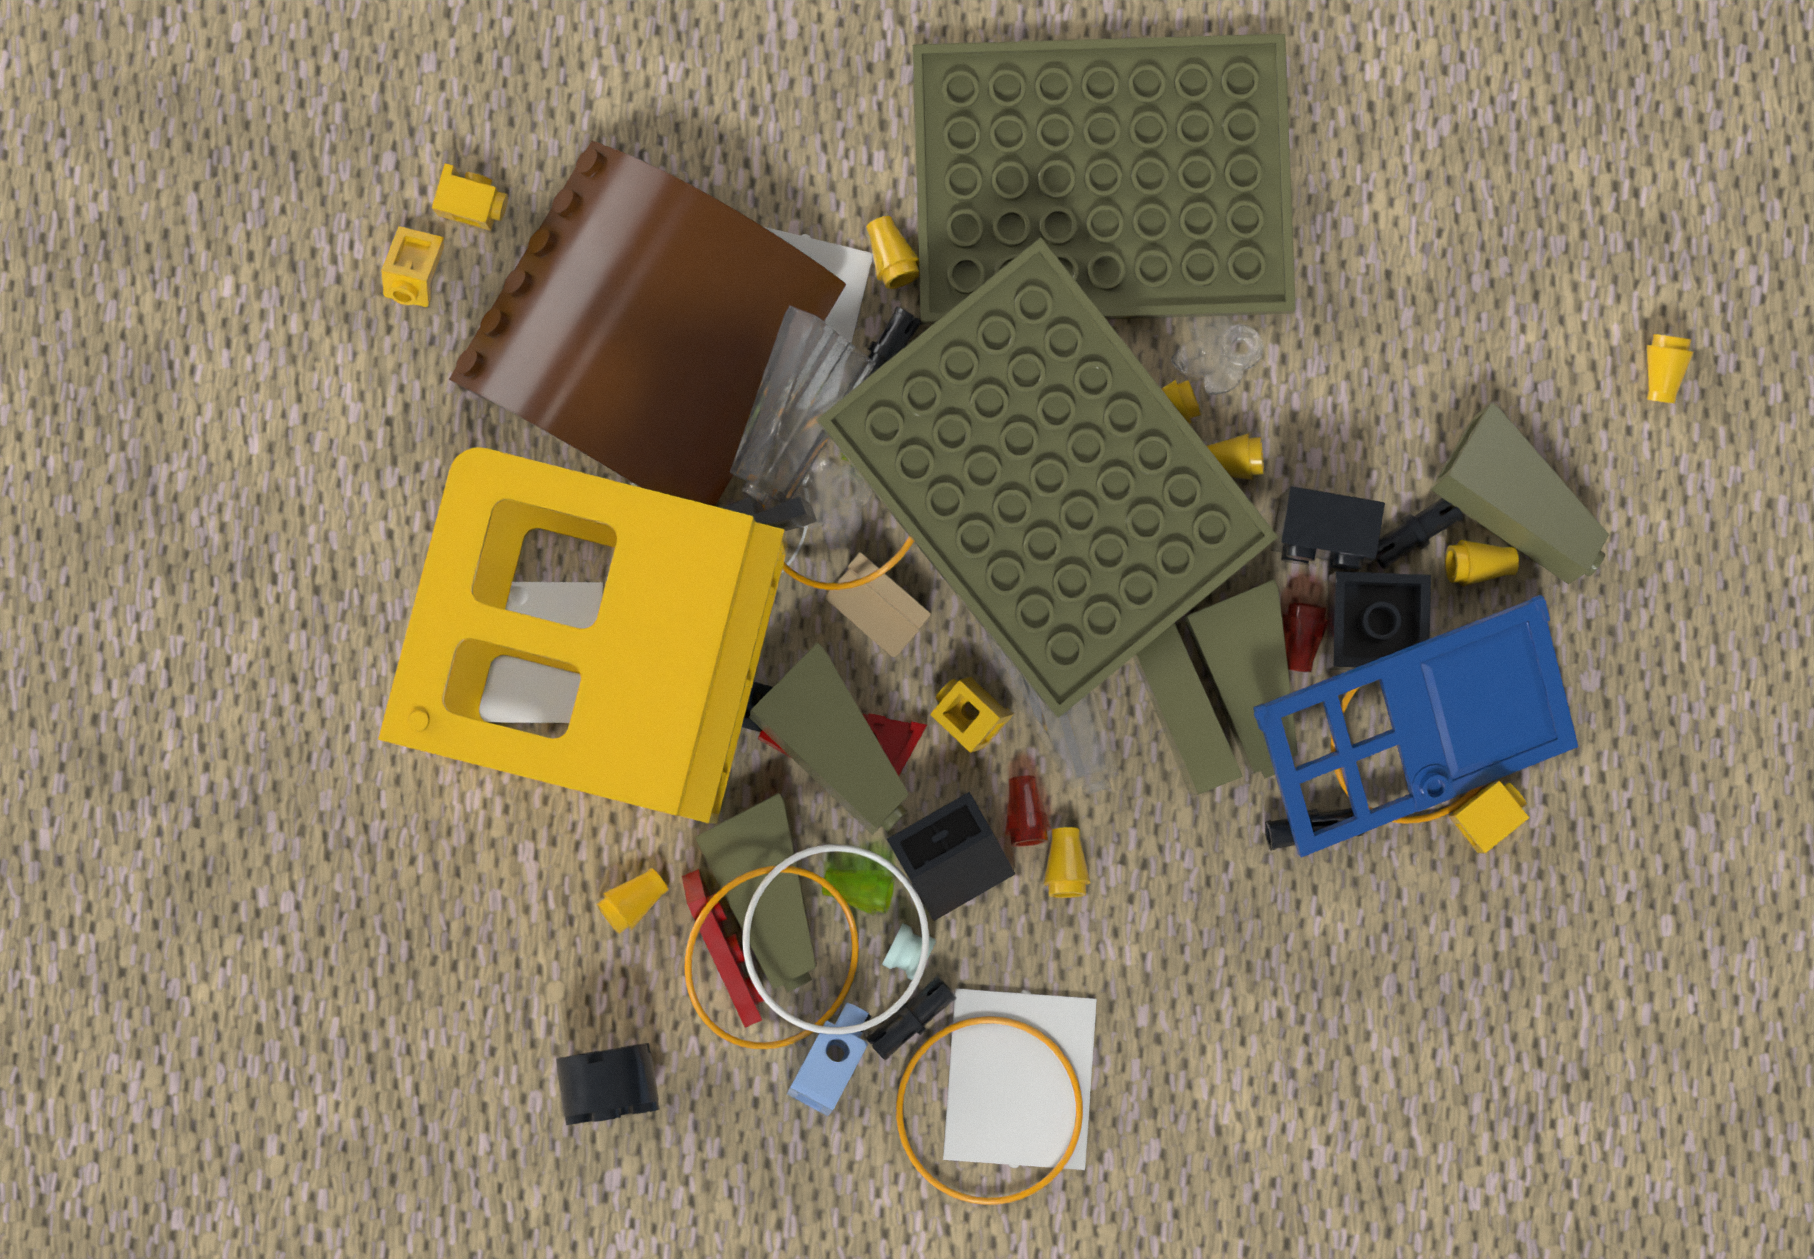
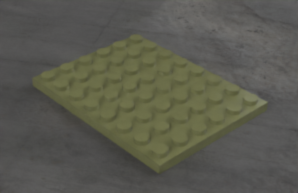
(1131, 158)
(1047, 478)

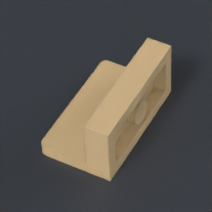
(879, 607)

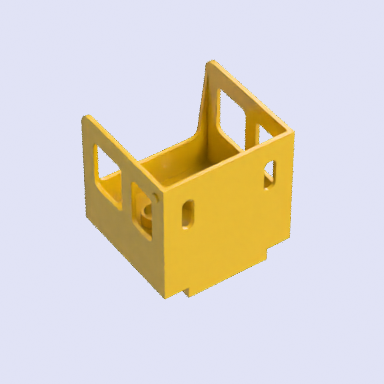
(658, 667)

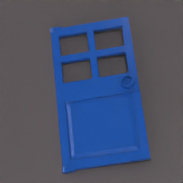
(1458, 712)

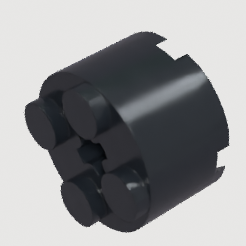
(607, 1084)

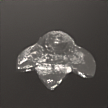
(1211, 354)
(834, 511)

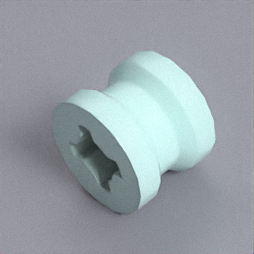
(906, 951)

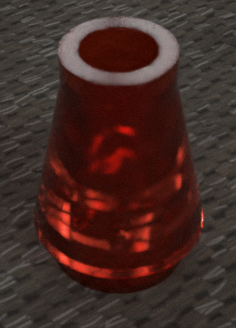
(1303, 633)
(1026, 815)

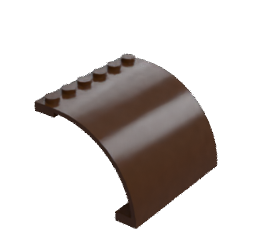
(642, 324)

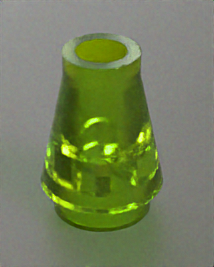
(862, 889)

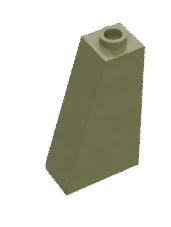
(1520, 497)
(1246, 665)
(1186, 714)
(830, 739)
(780, 920)

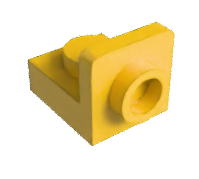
(411, 266)

